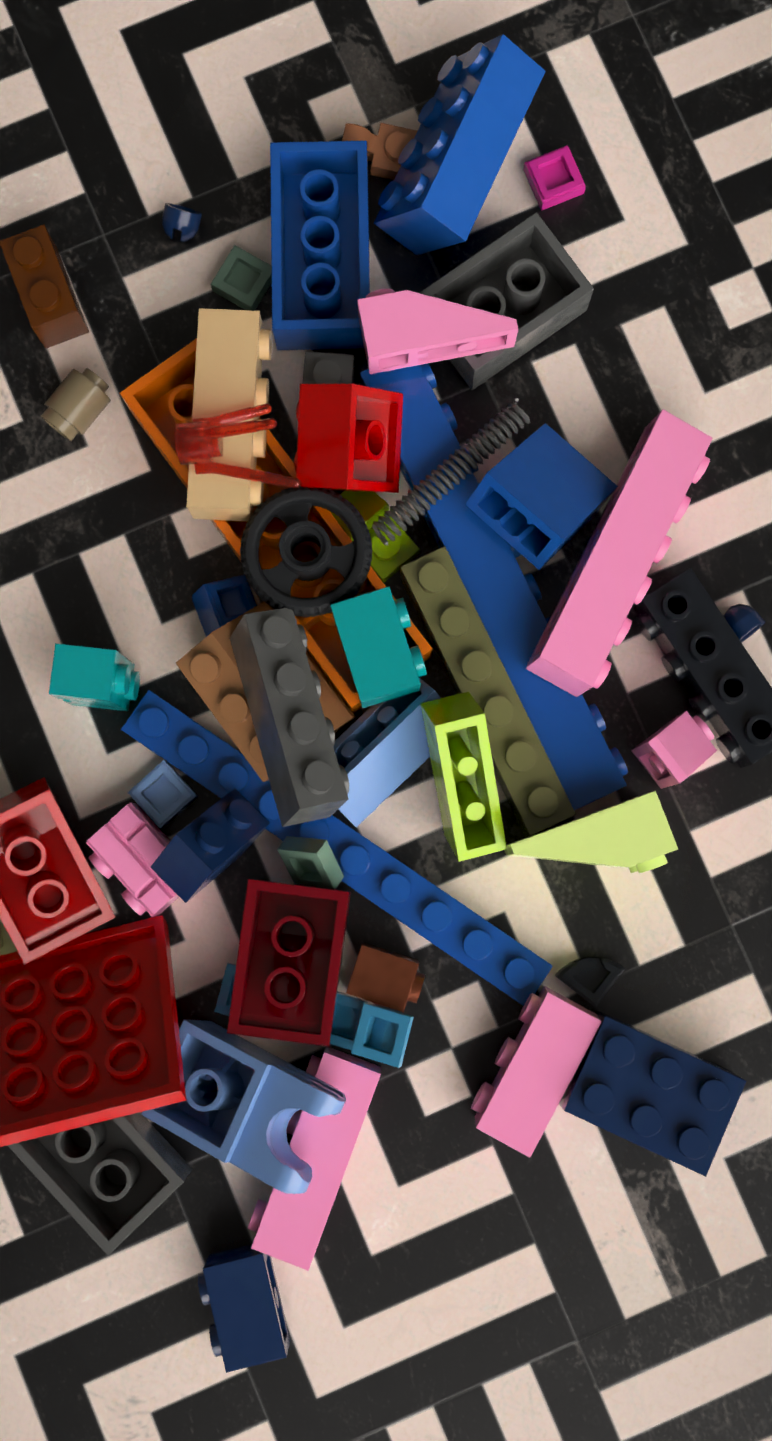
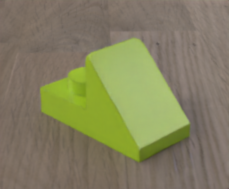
(385, 559)

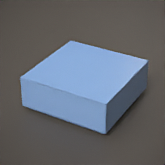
(162, 794)

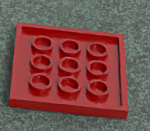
(89, 1032)

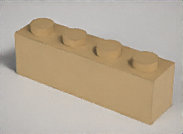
(225, 381)

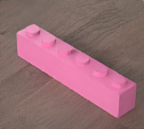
(620, 554)

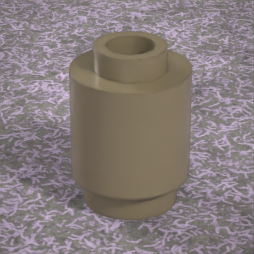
(76, 403)

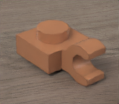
(381, 149)

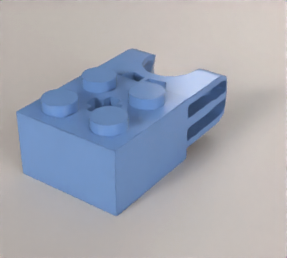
(250, 1109)

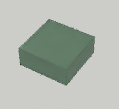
(243, 279)
(310, 862)

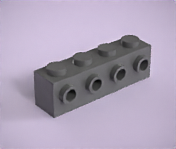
(289, 716)

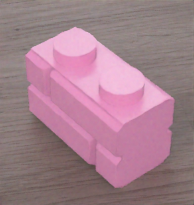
(127, 850)

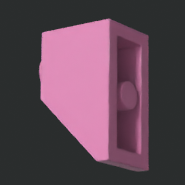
(676, 749)

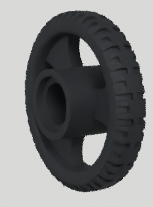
(292, 508)

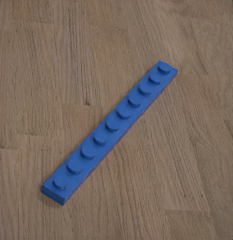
(363, 863)

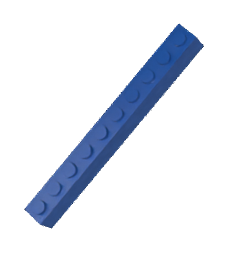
(499, 592)

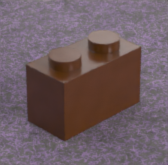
(44, 286)

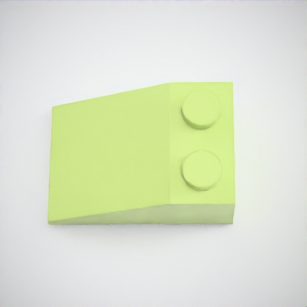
(618, 836)

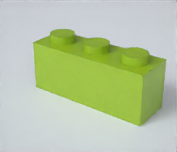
(464, 775)

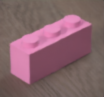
(535, 1070)

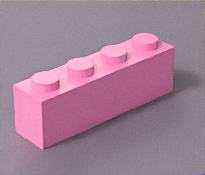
(293, 1223)

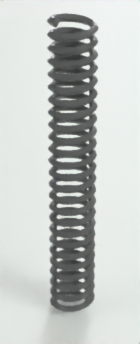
(516, 420)

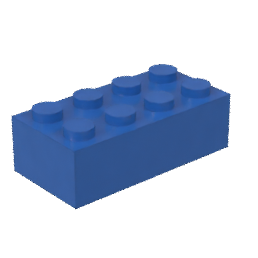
(459, 146)
(319, 243)

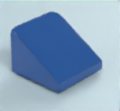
(222, 602)

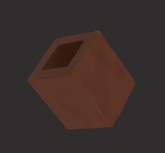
(385, 977)

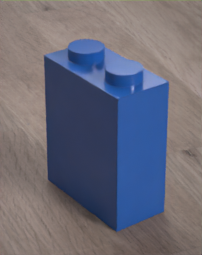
(540, 495)

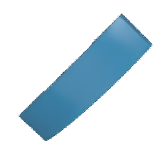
(357, 1024)

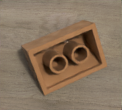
(216, 679)

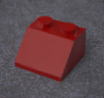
(348, 437)

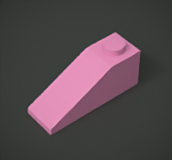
(420, 329)

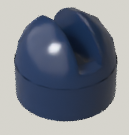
(180, 218)
(743, 620)

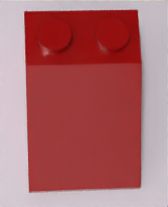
(44, 875)

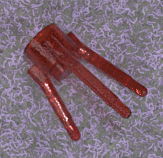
(203, 440)

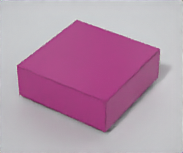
(554, 177)

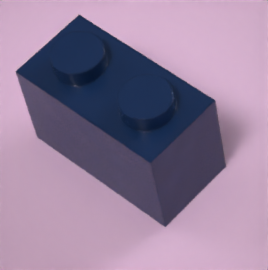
(209, 845)
(245, 1308)

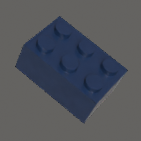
(653, 1094)

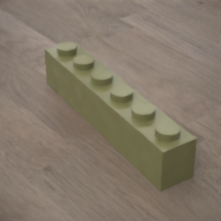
(476, 667)

